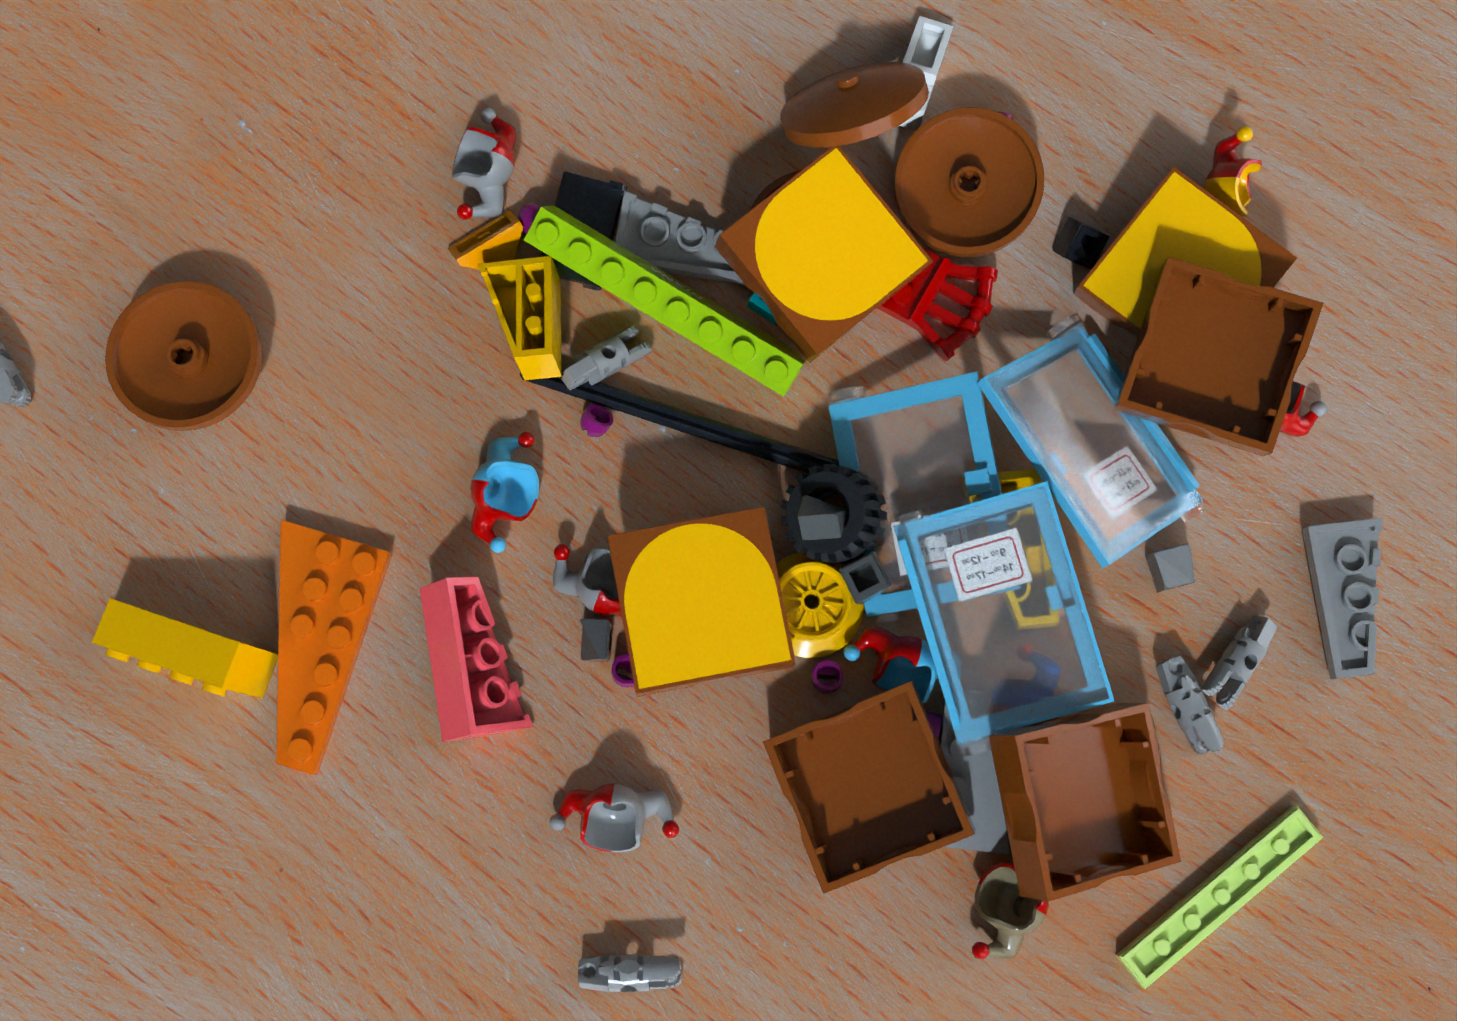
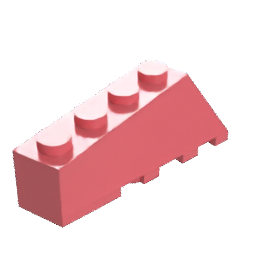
(468, 662)

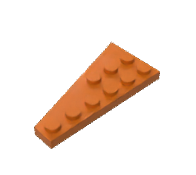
(323, 616)

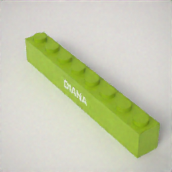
(665, 299)

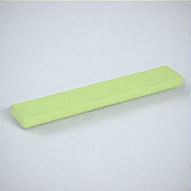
(1219, 896)

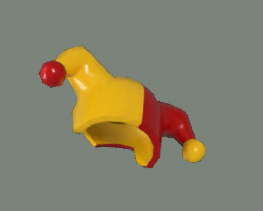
(1230, 175)

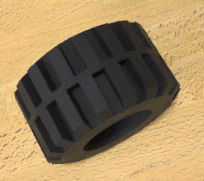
(863, 517)

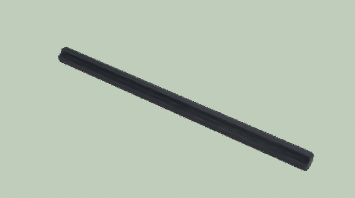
(691, 424)

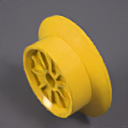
(836, 618)

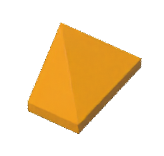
(490, 243)

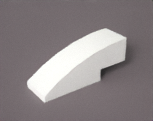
(926, 52)

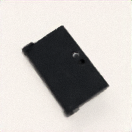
(593, 204)

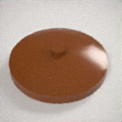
(854, 104)
(969, 182)
(183, 356)

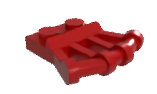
(917, 300)

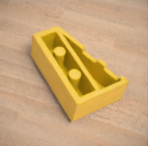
(529, 311)

